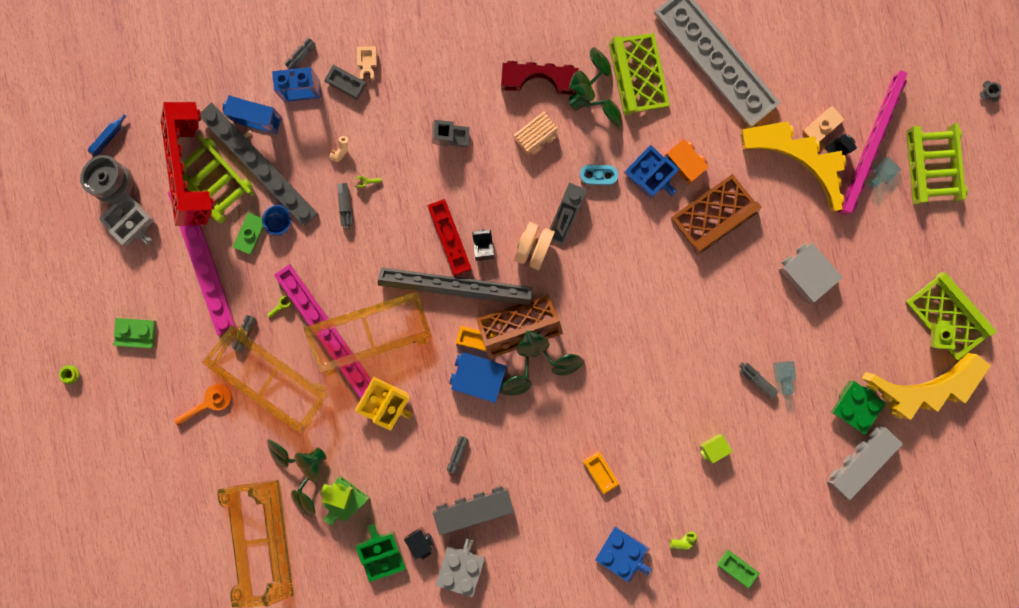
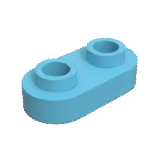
(598, 174)

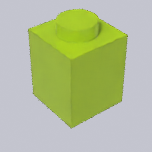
(715, 448)

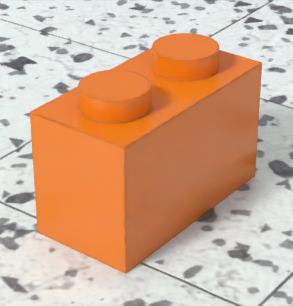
(687, 160)

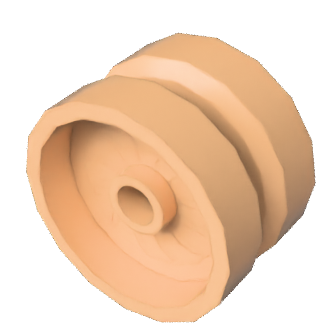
(534, 246)

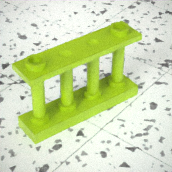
(919, 174)
(193, 182)

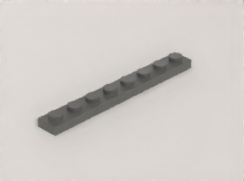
(258, 164)
(455, 286)

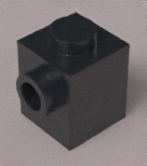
(419, 543)

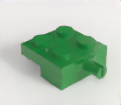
(858, 406)
(380, 554)

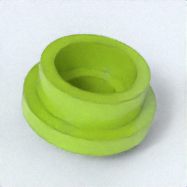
(63, 374)

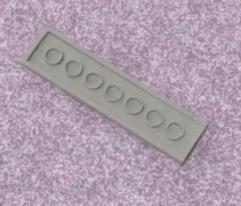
(717, 59)

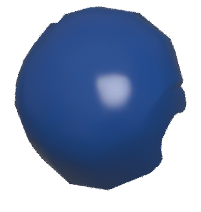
(276, 220)

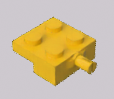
(383, 403)

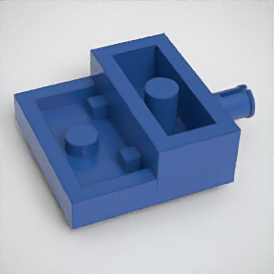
(652, 172)
(623, 555)

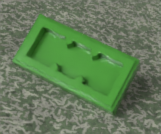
(249, 234)
(738, 568)

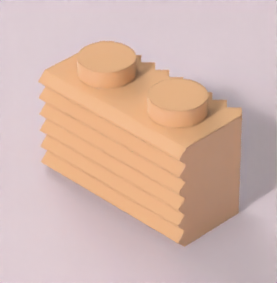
(536, 133)

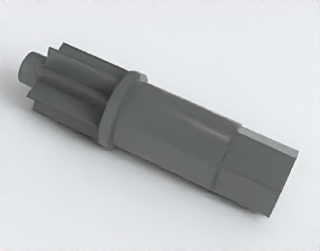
(344, 205)
(758, 380)

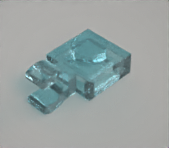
(884, 172)
(785, 373)

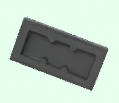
(345, 82)

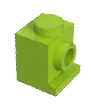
(937, 339)
(336, 495)

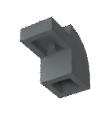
(446, 133)

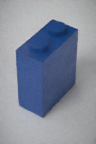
(477, 377)

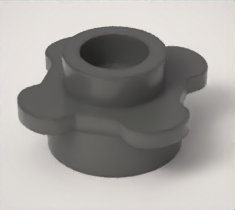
(994, 87)

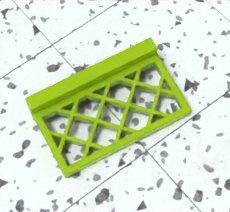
(623, 72)
(961, 302)

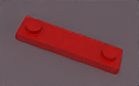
(449, 237)

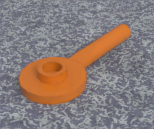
(216, 398)

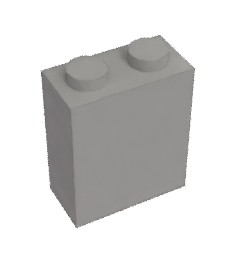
(810, 272)

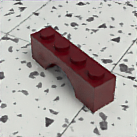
(516, 75)

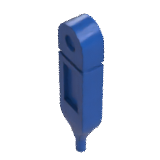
(106, 136)

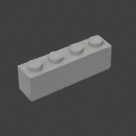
(864, 462)

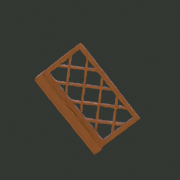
(728, 224)
(509, 341)

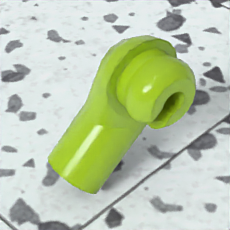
(685, 543)

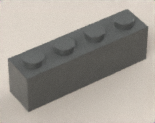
(473, 511)

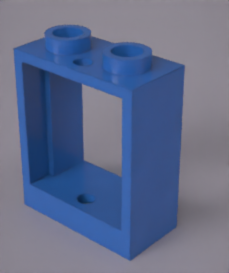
(301, 86)
(252, 114)

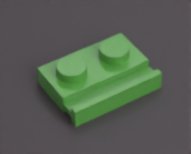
(134, 333)

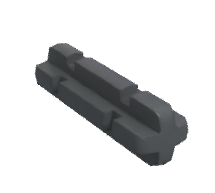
(300, 54)
(248, 322)
(457, 454)

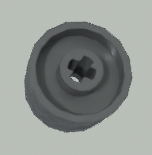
(106, 179)

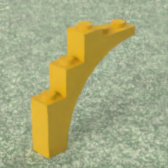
(804, 150)
(954, 385)

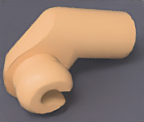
(342, 150)

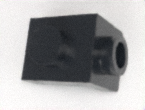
(842, 143)
(483, 245)

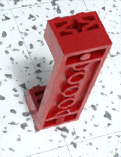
(177, 121)

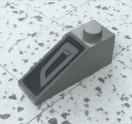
(567, 212)

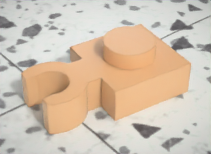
(367, 59)

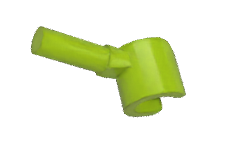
(364, 181)
(279, 307)

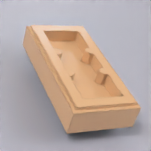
(824, 124)

